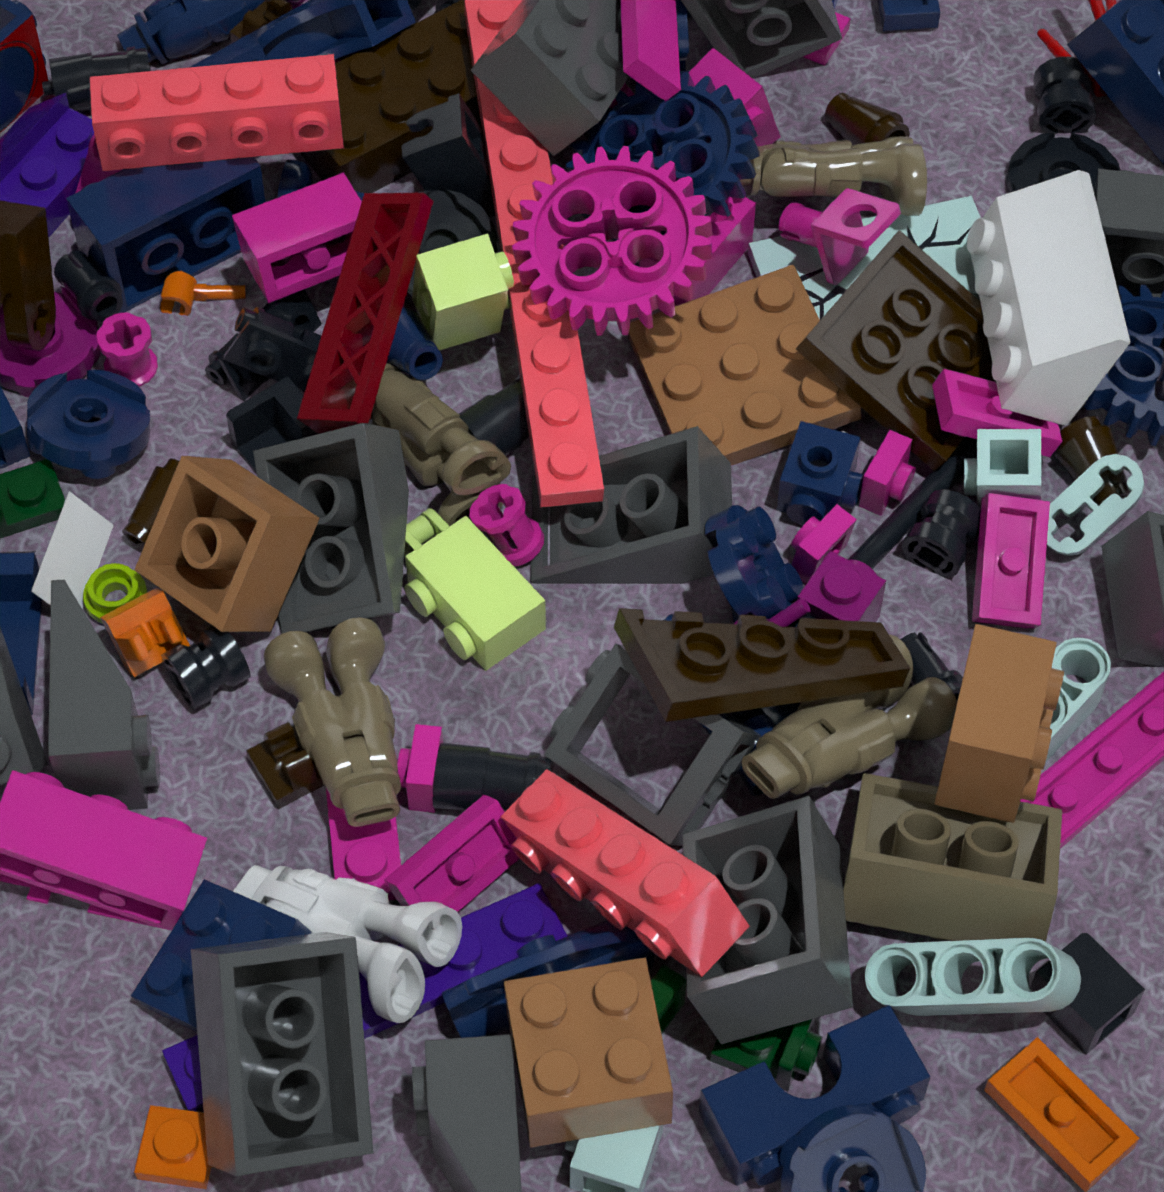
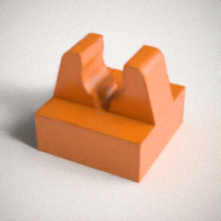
(144, 631)

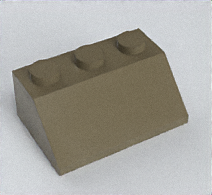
(948, 868)

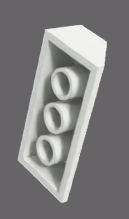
(1047, 296)

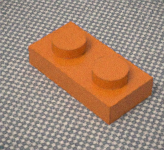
(1061, 1114)

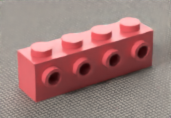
(216, 112)
(624, 873)

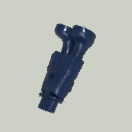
(185, 26)

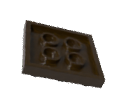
(895, 338)

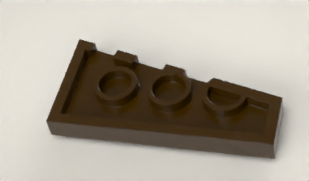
(755, 663)

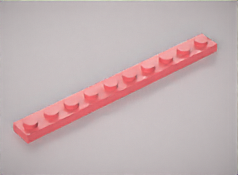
(546, 348)

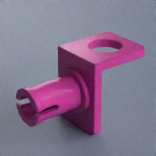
(839, 229)

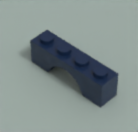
(319, 29)

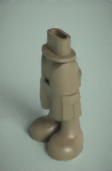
(831, 167)
(437, 443)
(348, 733)
(848, 734)

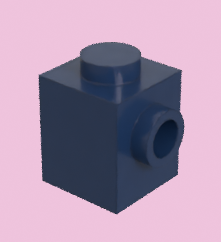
(819, 473)

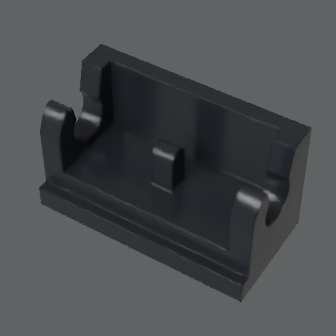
(451, 154)

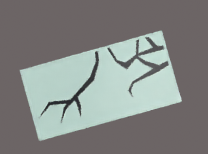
(938, 231)

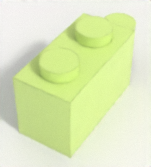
(462, 291)
(470, 589)

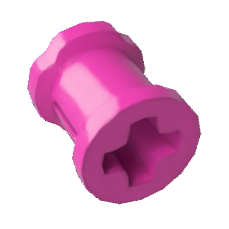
(125, 344)
(510, 524)

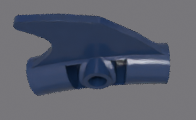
(480, 1002)

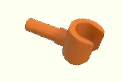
(184, 289)

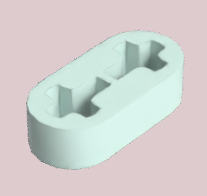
(1102, 516)

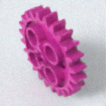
(618, 287)

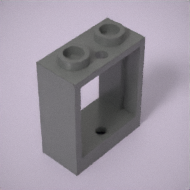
(699, 787)

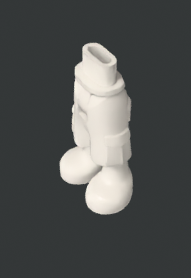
(361, 910)

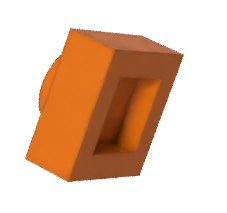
(174, 1148)

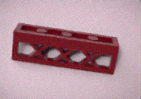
(365, 311)

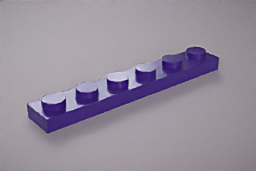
(487, 941)

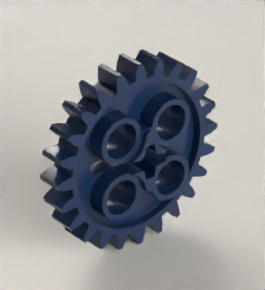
(696, 129)
(1129, 385)

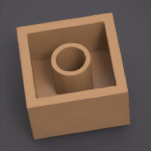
(226, 544)
(1000, 724)
(588, 1052)

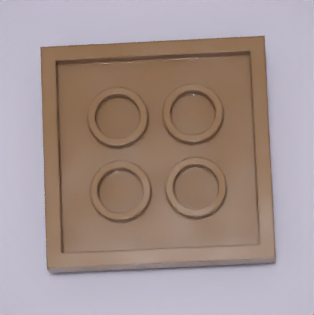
(736, 367)

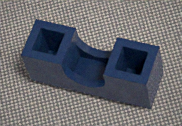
(755, 1116)

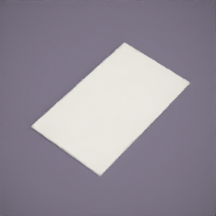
(73, 549)

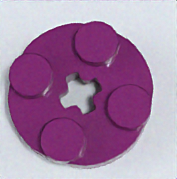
(70, 350)

